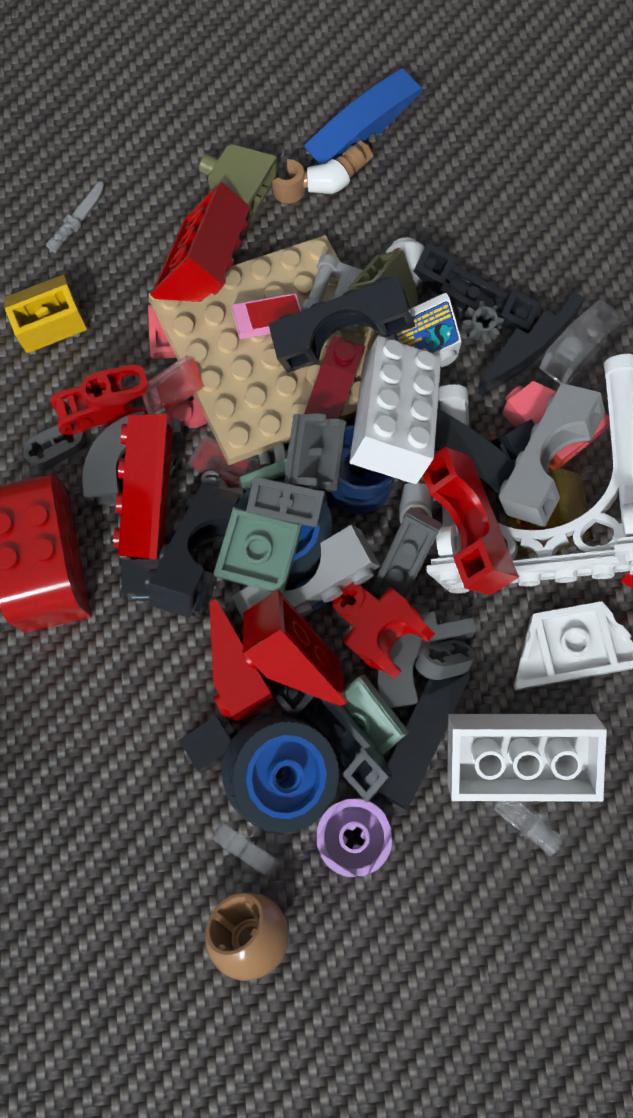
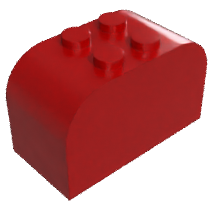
(40, 556)

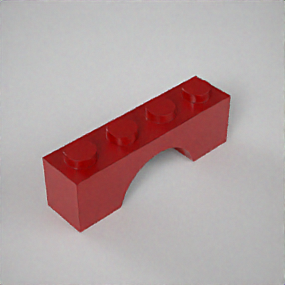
(484, 556)

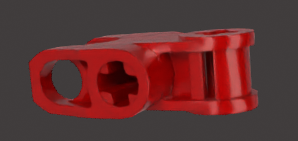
(99, 400)
(378, 625)

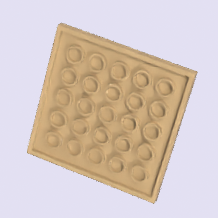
(246, 388)

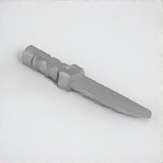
(73, 222)

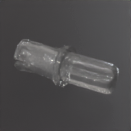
(530, 825)

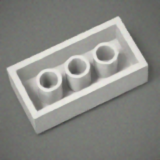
(396, 410)
(526, 757)

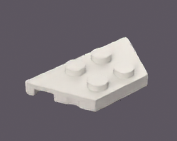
(573, 646)

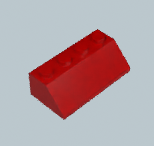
(203, 248)
(145, 485)

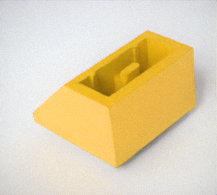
(44, 314)

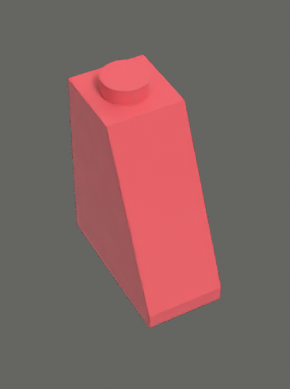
(530, 404)

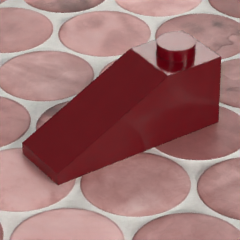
(335, 378)

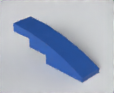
(364, 116)

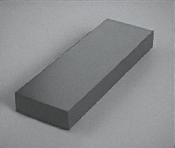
(407, 553)

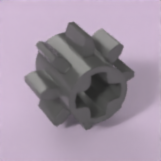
(487, 316)

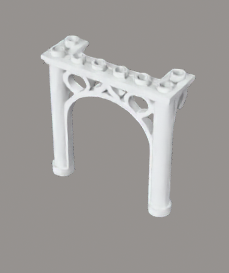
(598, 561)

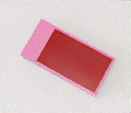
(253, 316)

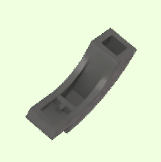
(102, 462)
(401, 691)

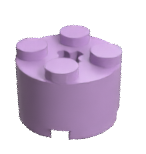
(375, 832)

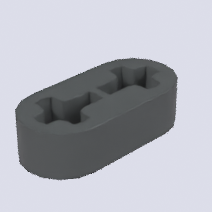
(55, 447)
(445, 659)

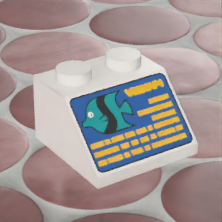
(434, 330)

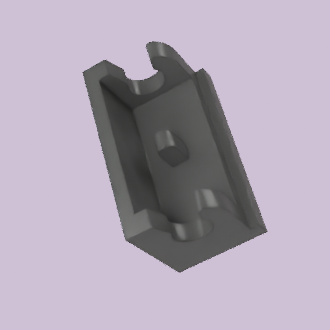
(315, 452)
(286, 502)

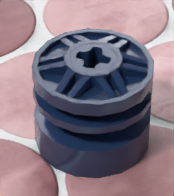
(357, 494)

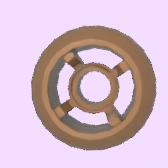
(246, 936)

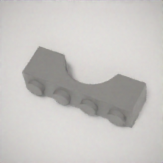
(569, 418)
(344, 560)

